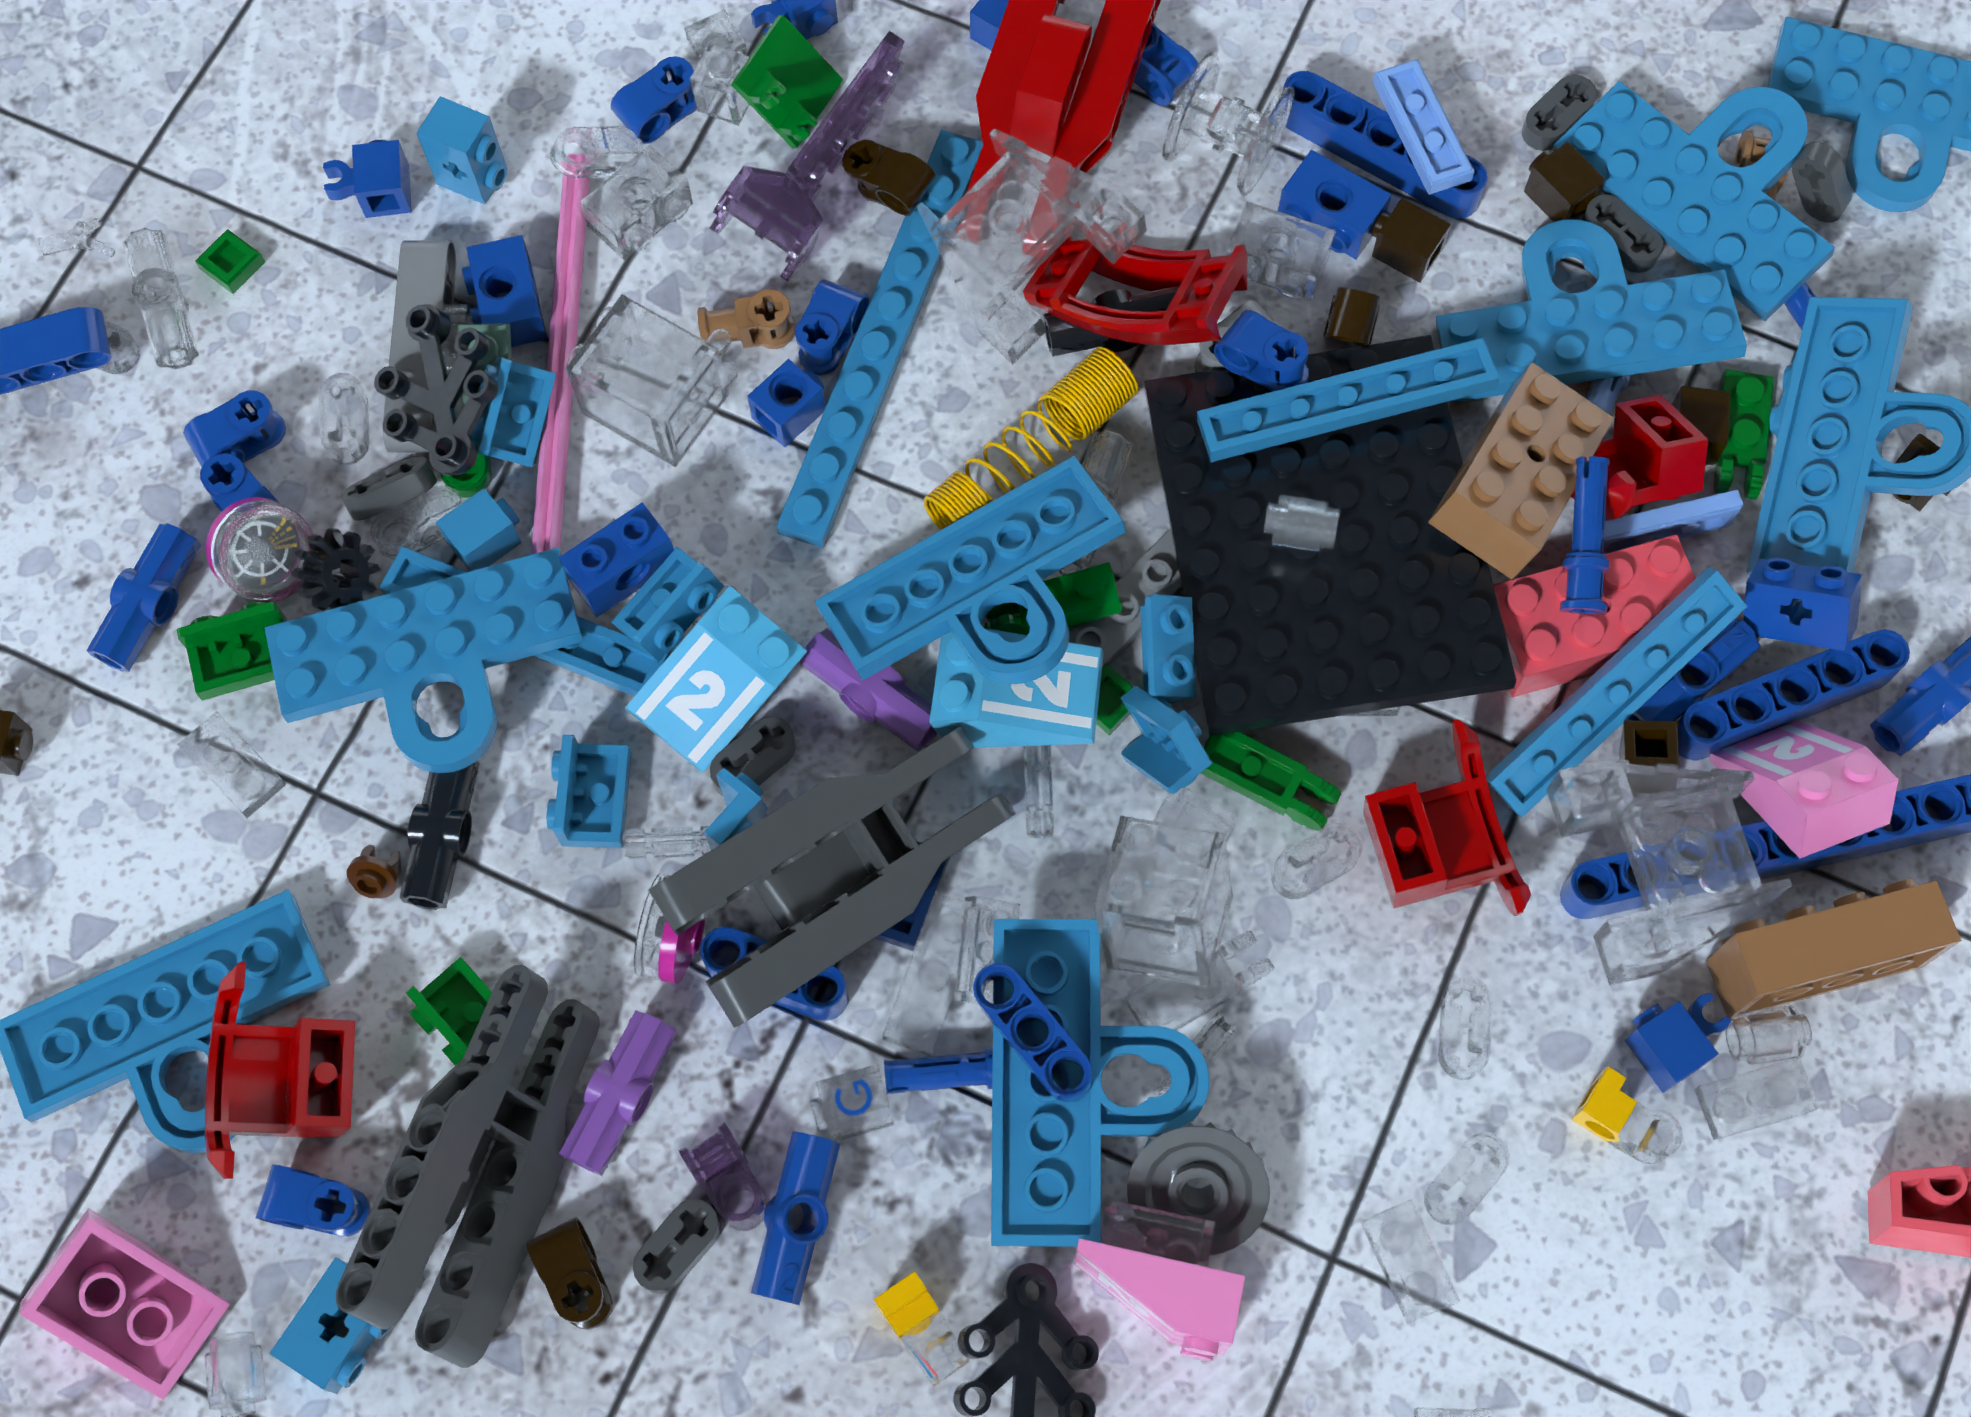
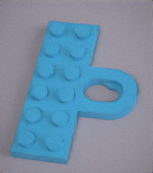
(1883, 93)
(1697, 200)
(1602, 330)
(1835, 430)
(968, 570)
(425, 637)
(153, 1011)
(1051, 1149)

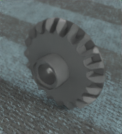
(1236, 1175)

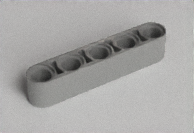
(423, 278)

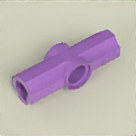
(877, 698)
(618, 1092)

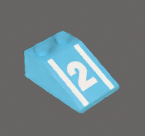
(716, 679)
(1046, 711)

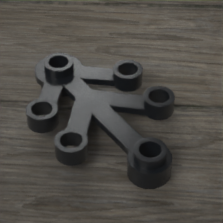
(452, 446)
(1026, 1358)

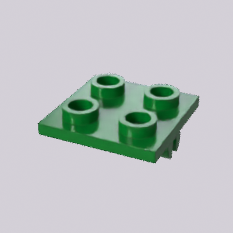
(787, 82)

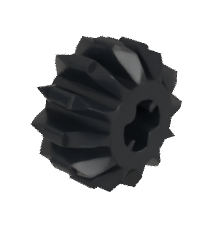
(329, 554)

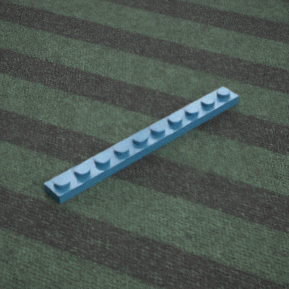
(875, 352)

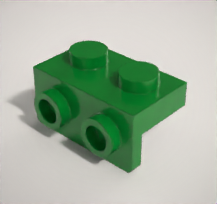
(230, 649)
(452, 1006)

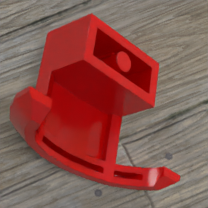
(1651, 455)
(1444, 835)
(274, 1077)

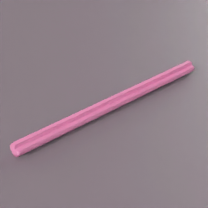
(562, 340)

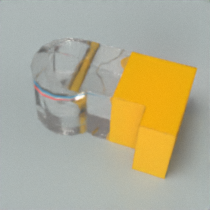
(1625, 1123)
(921, 1328)

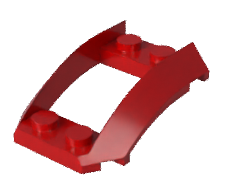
(1191, 316)

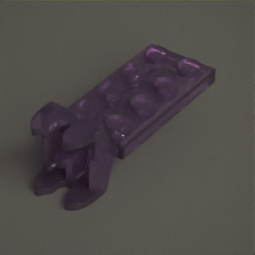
(781, 203)

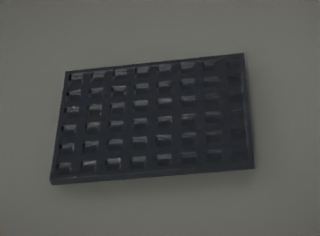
(1338, 630)

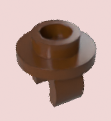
(374, 876)

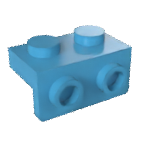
(516, 415)
(668, 604)
(1168, 647)
(1168, 743)
(589, 794)
(742, 809)

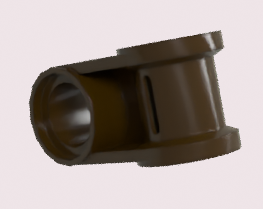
(888, 175)
(1352, 316)
(568, 1266)

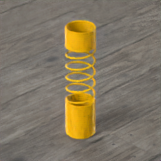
(1076, 405)

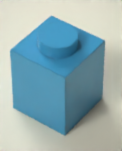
(480, 530)

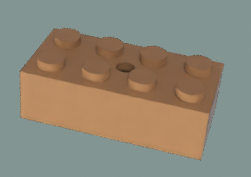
(1521, 471)
(1832, 947)

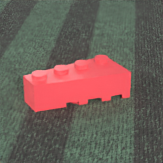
(1923, 1210)

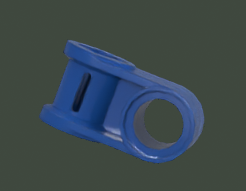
(1163, 67)
(653, 102)
(829, 326)
(1261, 349)
(235, 429)
(225, 468)
(306, 1201)

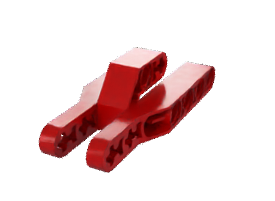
(1037, 70)

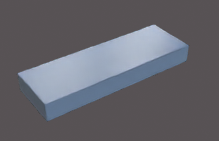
(1423, 126)
(1681, 519)

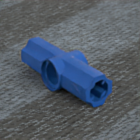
(144, 597)
(1709, 666)
(1928, 702)
(786, 1252)

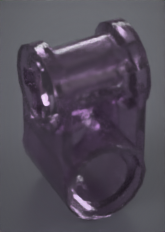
(721, 1172)

